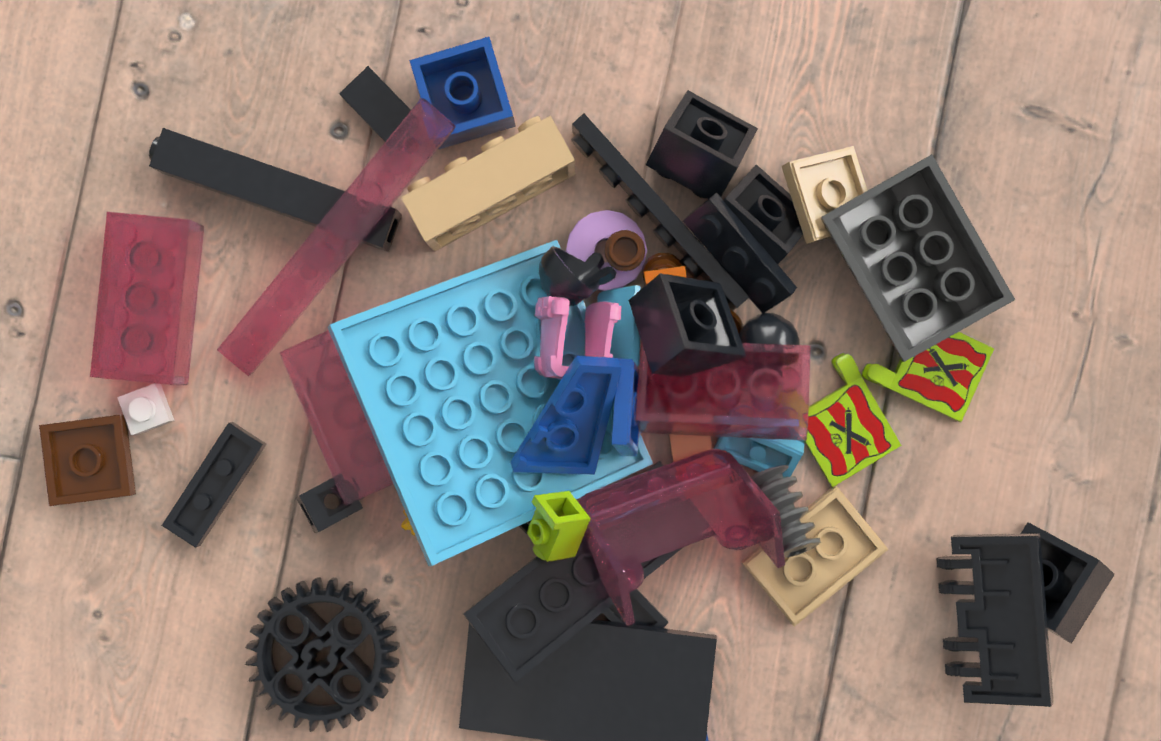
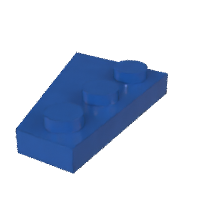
(573, 422)

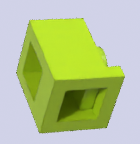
(557, 526)

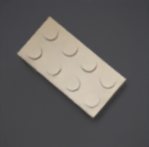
(489, 183)

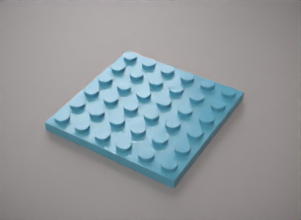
(456, 393)

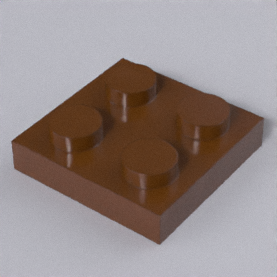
(87, 460)

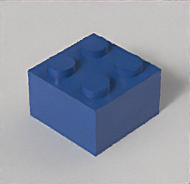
(465, 89)

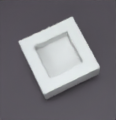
(145, 409)

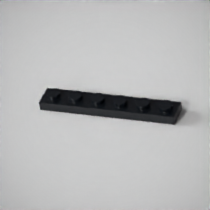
(645, 201)

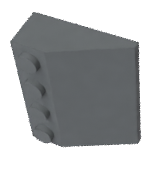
(917, 258)

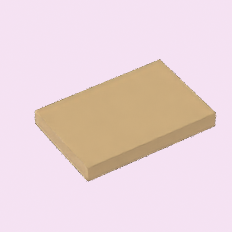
(817, 574)

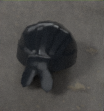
(570, 277)
(769, 329)

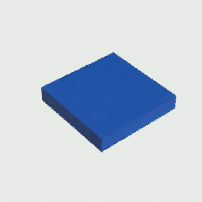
(625, 429)

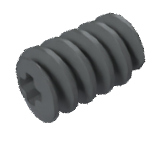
(793, 531)

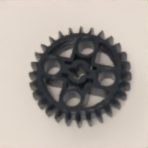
(319, 672)

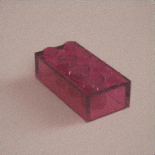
(147, 299)
(747, 398)

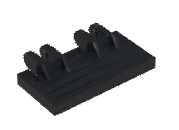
(1002, 621)

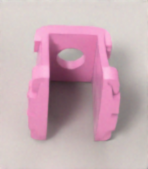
(554, 314)

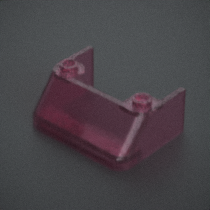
(674, 509)

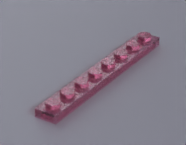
(337, 236)

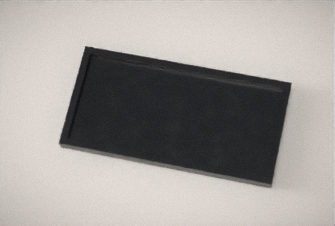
(597, 687)

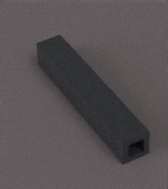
(256, 183)

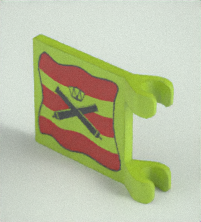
(938, 377)
(848, 426)

